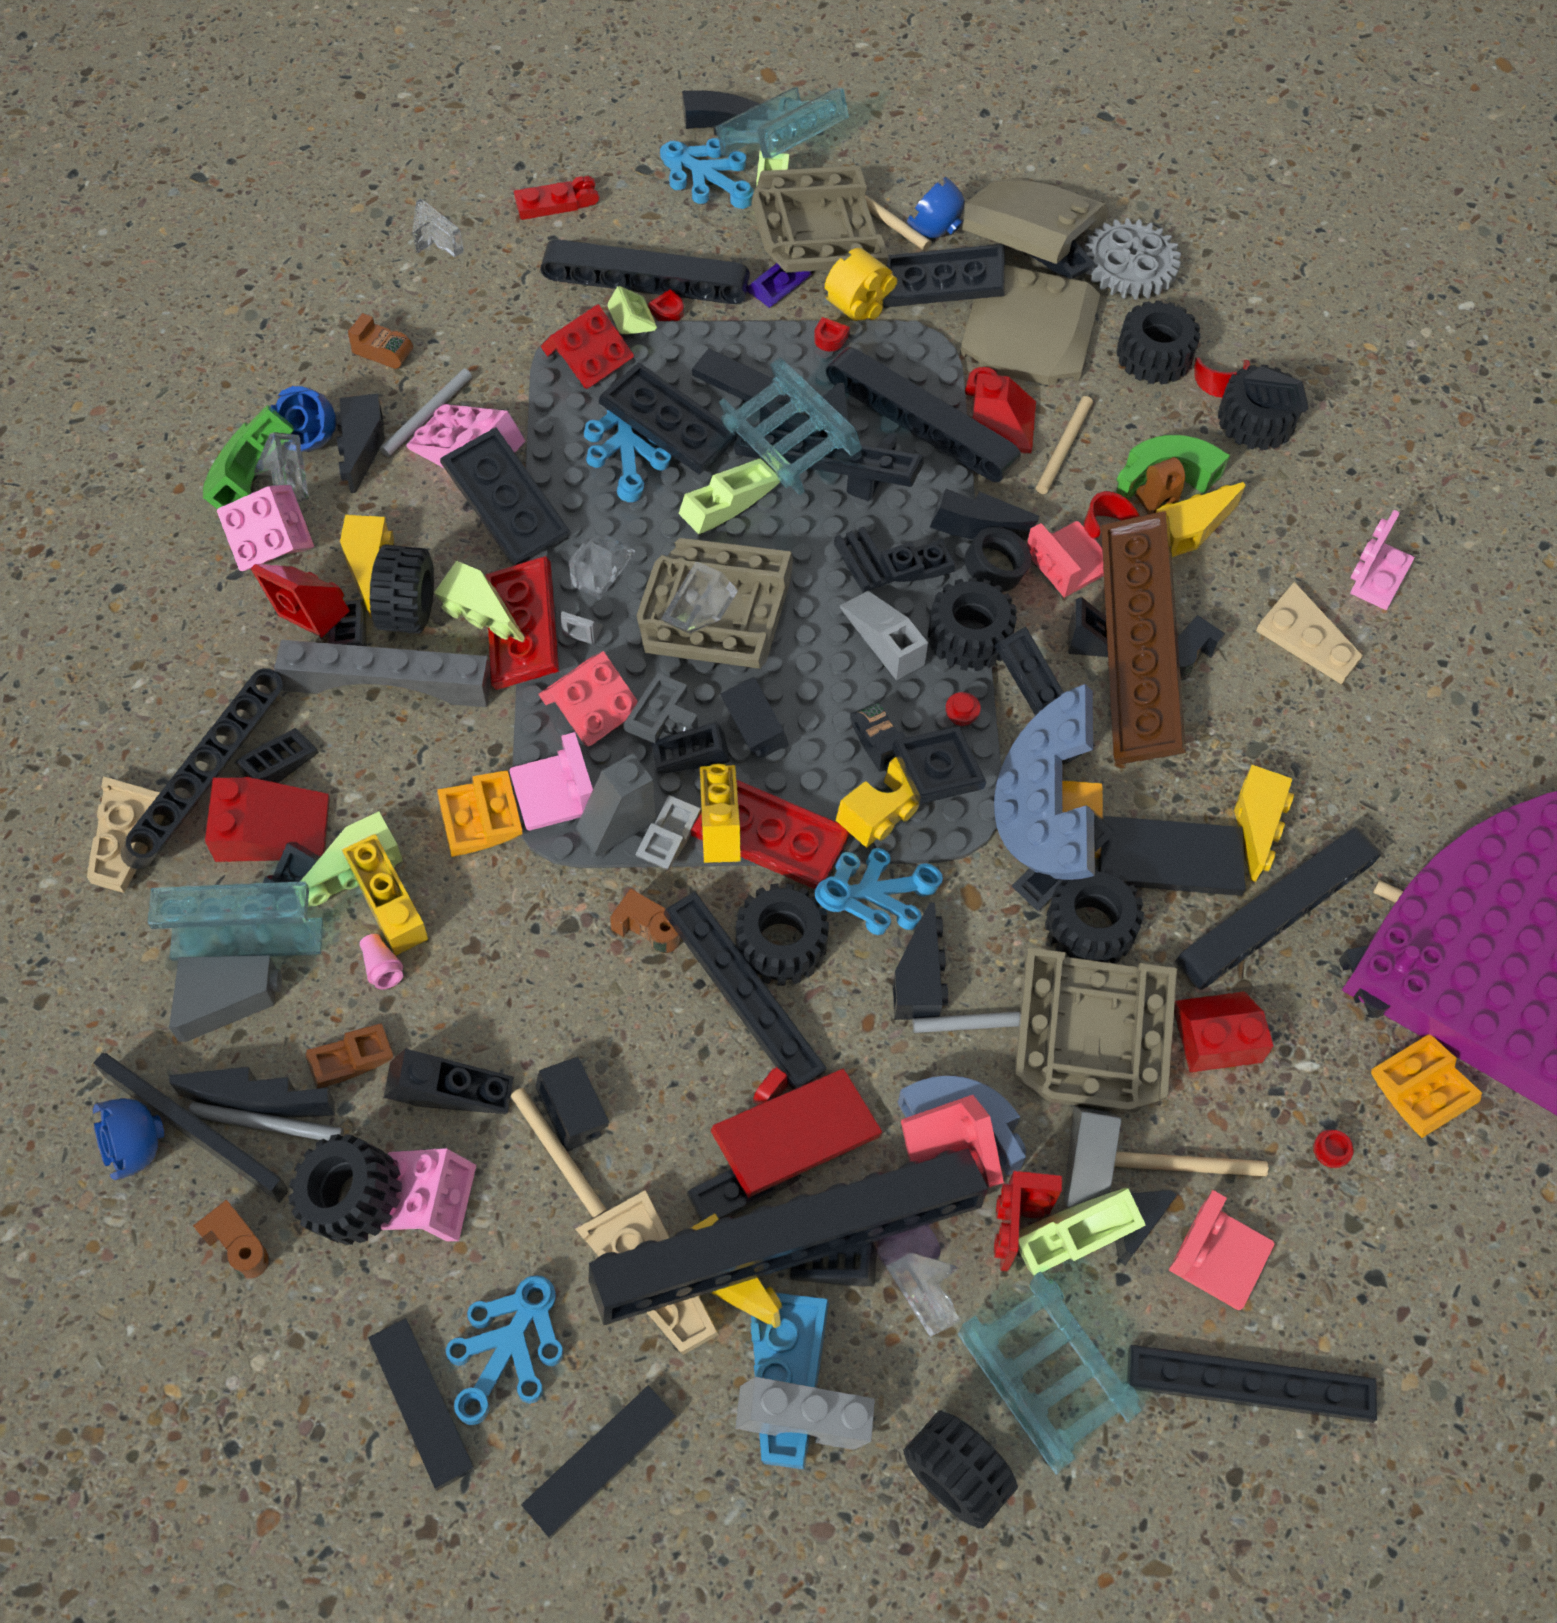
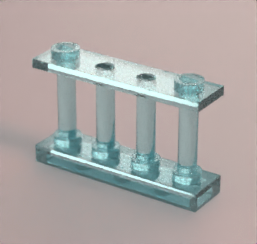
(782, 122)
(803, 398)
(237, 920)
(1032, 1409)

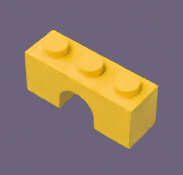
(873, 813)

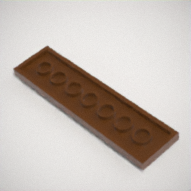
(1142, 639)

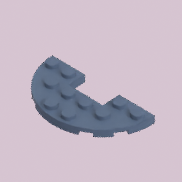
(1031, 791)

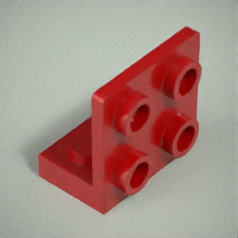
(590, 346)
(1025, 1193)

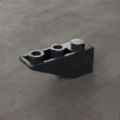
(361, 437)
(917, 977)
(446, 1084)

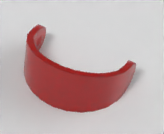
(1213, 381)
(1107, 504)

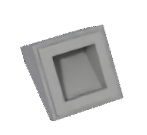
(580, 628)

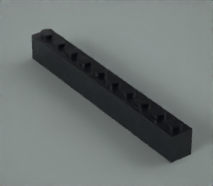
(784, 1235)

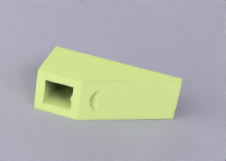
(471, 595)
(332, 870)

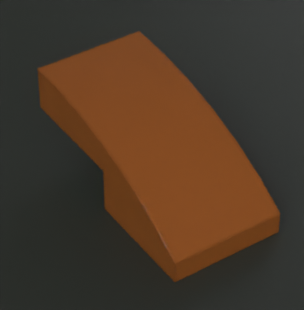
(351, 1057)

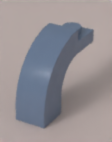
(946, 1089)

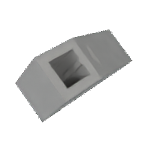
(887, 633)

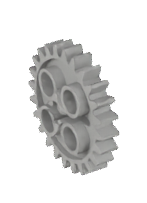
(1132, 258)

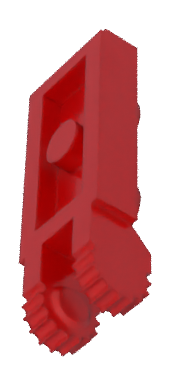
(556, 198)

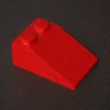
(259, 817)

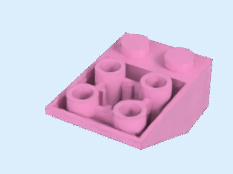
(458, 425)

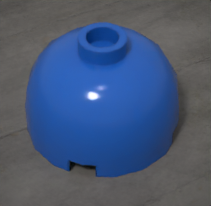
(939, 210)
(309, 414)
(127, 1135)

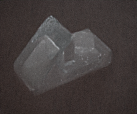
(432, 228)
(284, 462)
(919, 1282)

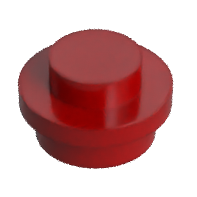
(962, 708)
(1333, 1148)

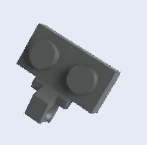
(661, 710)

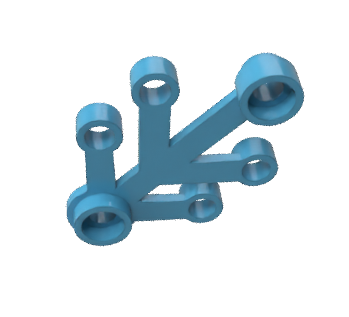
(677, 154)
(630, 484)
(838, 895)
(508, 1342)

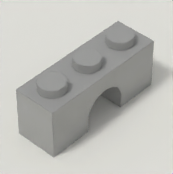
(786, 1407)

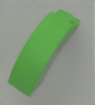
(1201, 462)
(235, 465)

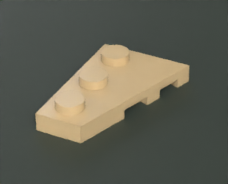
(1309, 634)
(117, 814)

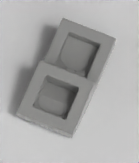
(669, 833)

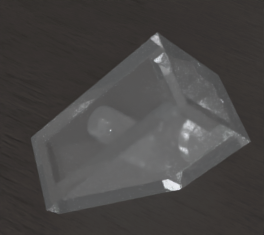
(700, 599)

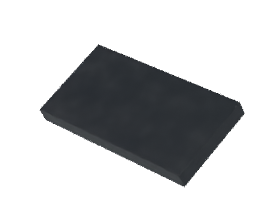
(947, 275)
(668, 418)
(505, 497)
(1175, 855)

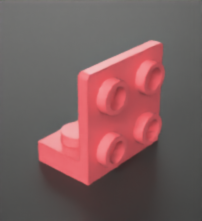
(1066, 557)
(592, 698)
(955, 1128)
(1221, 1254)

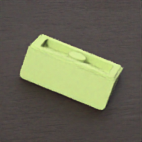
(630, 312)

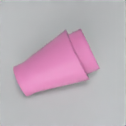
(381, 964)

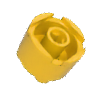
(859, 285)

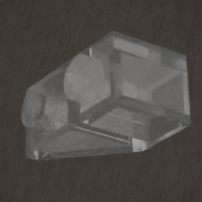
(598, 564)

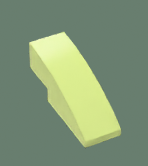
(727, 495)
(1079, 1230)

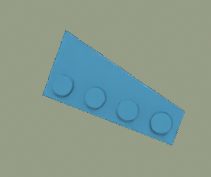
(790, 1356)

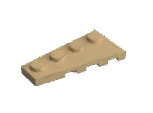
(624, 1228)

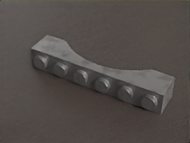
(323, 666)

